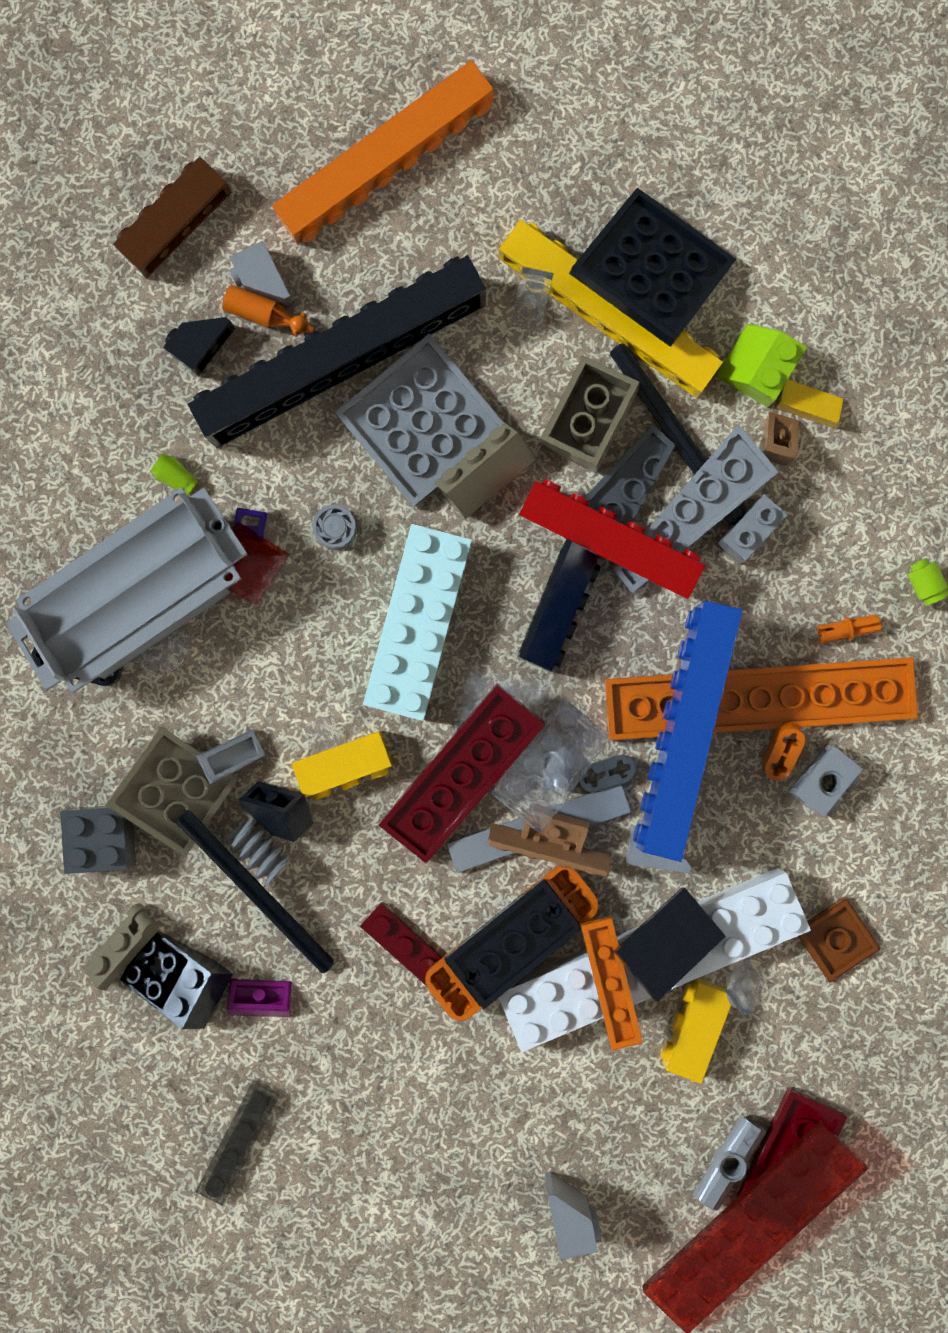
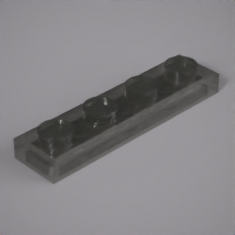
(238, 1142)

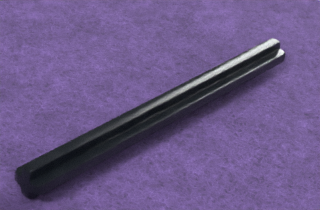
(664, 416)
(254, 891)

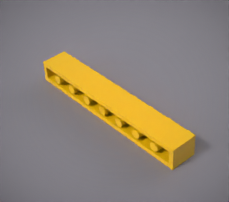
(682, 363)

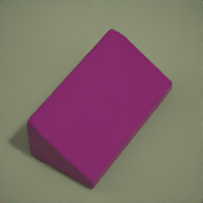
(259, 998)

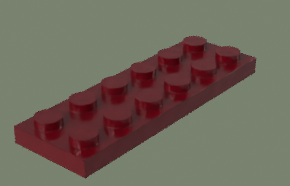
(461, 773)

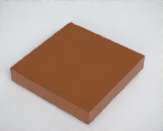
(838, 939)

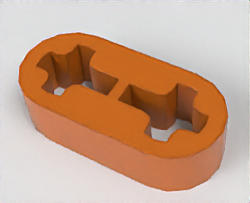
(779, 750)

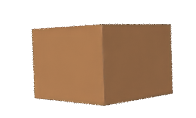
(780, 439)

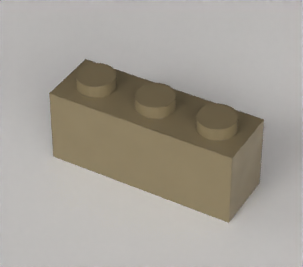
(485, 470)

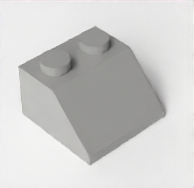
(573, 1219)

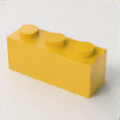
(343, 765)
(696, 1030)

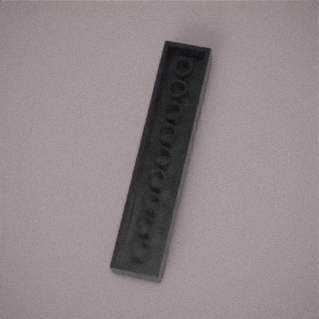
(339, 351)

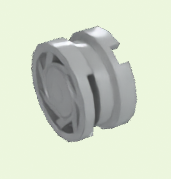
(334, 527)

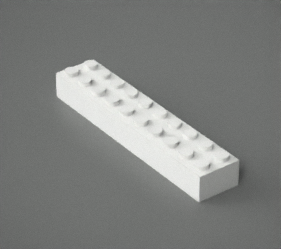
(564, 992)

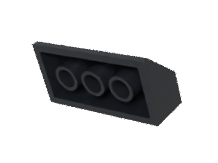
(558, 606)

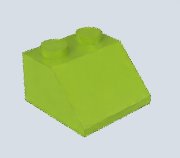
(761, 363)

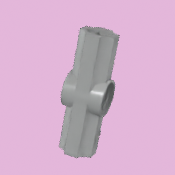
(720, 1179)

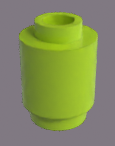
(928, 581)

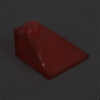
(258, 567)

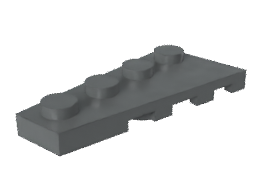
(632, 477)

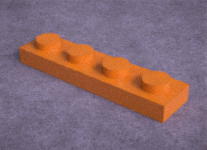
(611, 983)

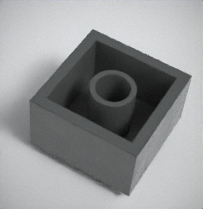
(96, 840)

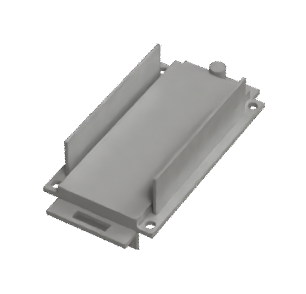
(129, 591)

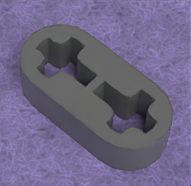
(609, 780)

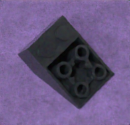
(177, 981)

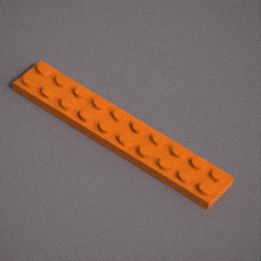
(774, 696)

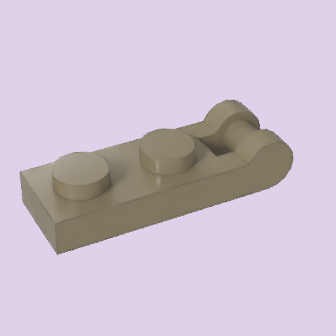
(121, 947)

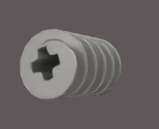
(257, 850)

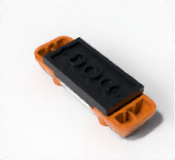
(511, 943)

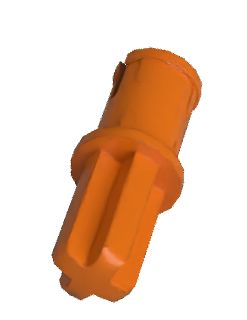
(849, 628)

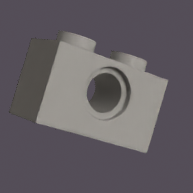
(752, 529)
(809, 788)

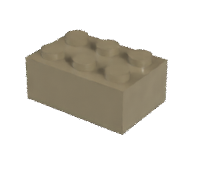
(589, 414)

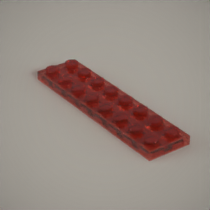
(754, 1227)

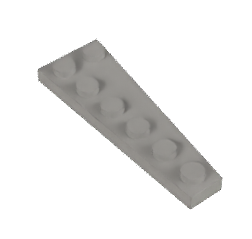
(712, 493)

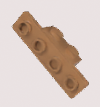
(558, 843)

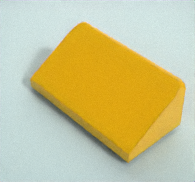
(810, 403)

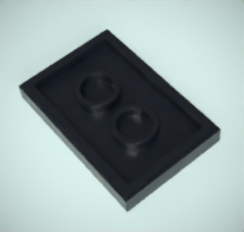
(669, 944)

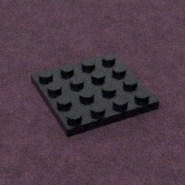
(652, 266)

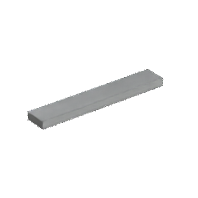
(591, 807)

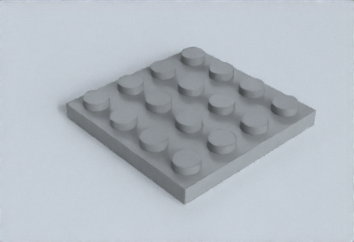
(419, 419)

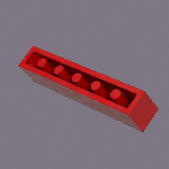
(612, 540)

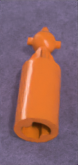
(262, 311)

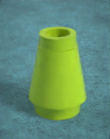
(173, 473)

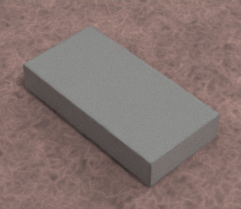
(231, 756)

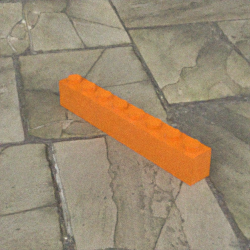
(384, 153)

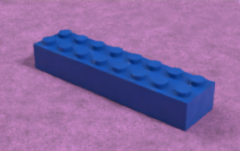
(688, 730)

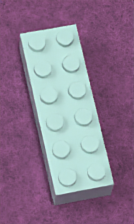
(417, 622)

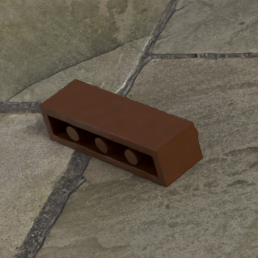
(172, 217)

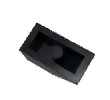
(198, 342)
(278, 810)

